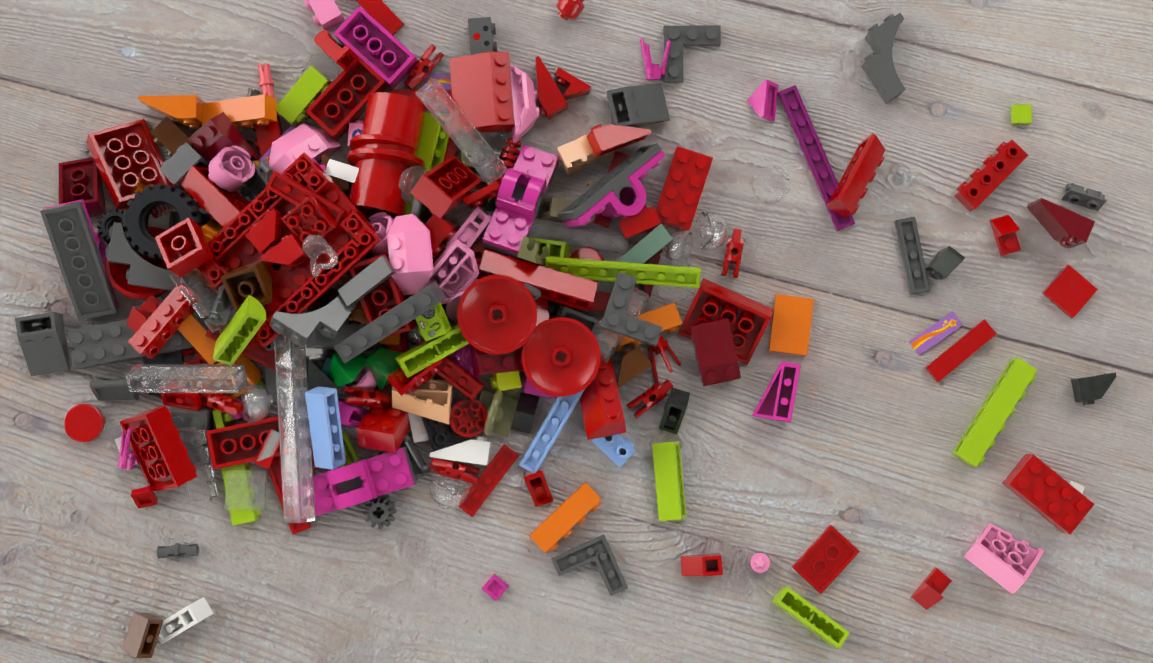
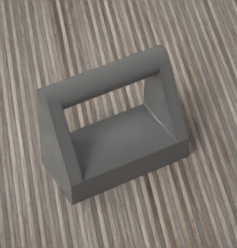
(112, 390)

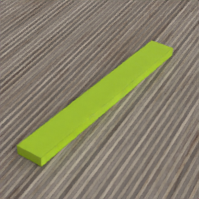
(645, 273)

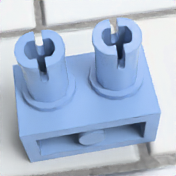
(615, 448)

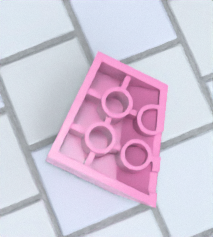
(1003, 557)

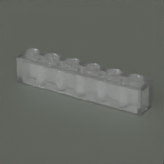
(461, 131)
(186, 378)

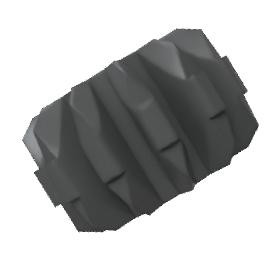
(387, 512)

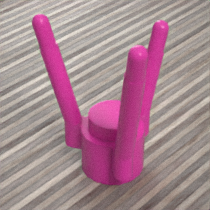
(653, 71)
(126, 458)

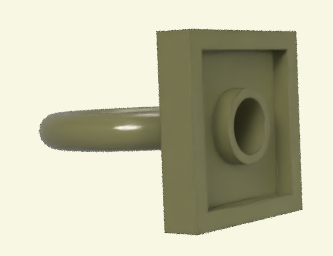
(499, 411)

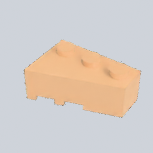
(577, 155)
(429, 400)

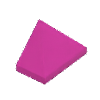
(765, 100)

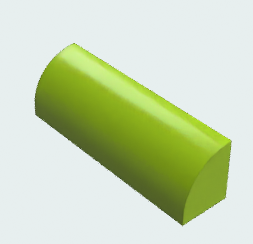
(239, 331)
(431, 351)
(669, 481)
(810, 617)

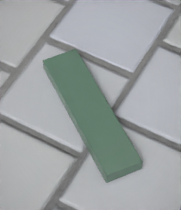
(647, 247)

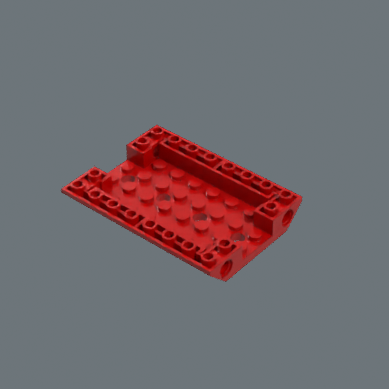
(292, 287)

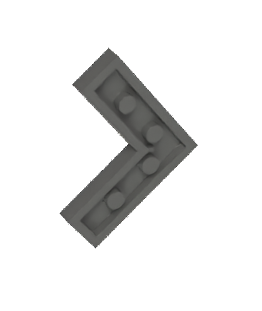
(686, 36)
(620, 323)
(597, 550)

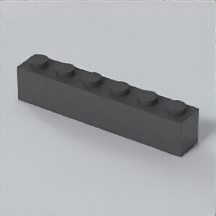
(390, 322)

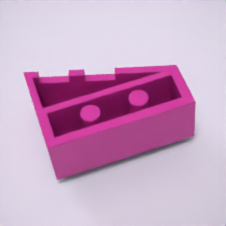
(780, 394)

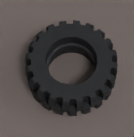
(142, 206)

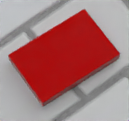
(825, 559)

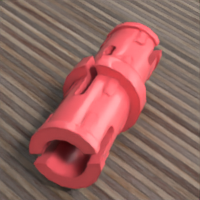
(266, 81)

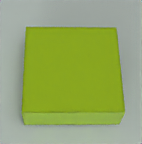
(1021, 114)

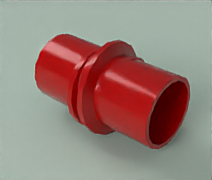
(384, 151)

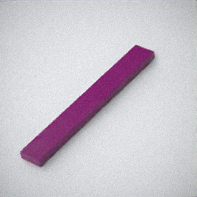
(812, 151)

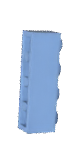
(325, 427)

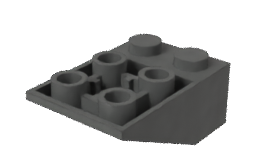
(637, 105)
(43, 343)
(187, 418)

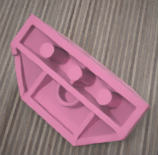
(523, 103)
(301, 139)
(410, 253)
(454, 270)

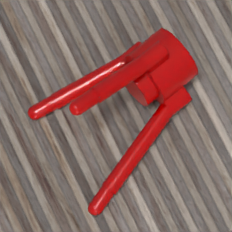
(661, 349)

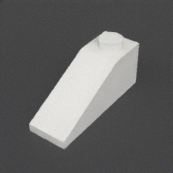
(470, 451)
(184, 620)

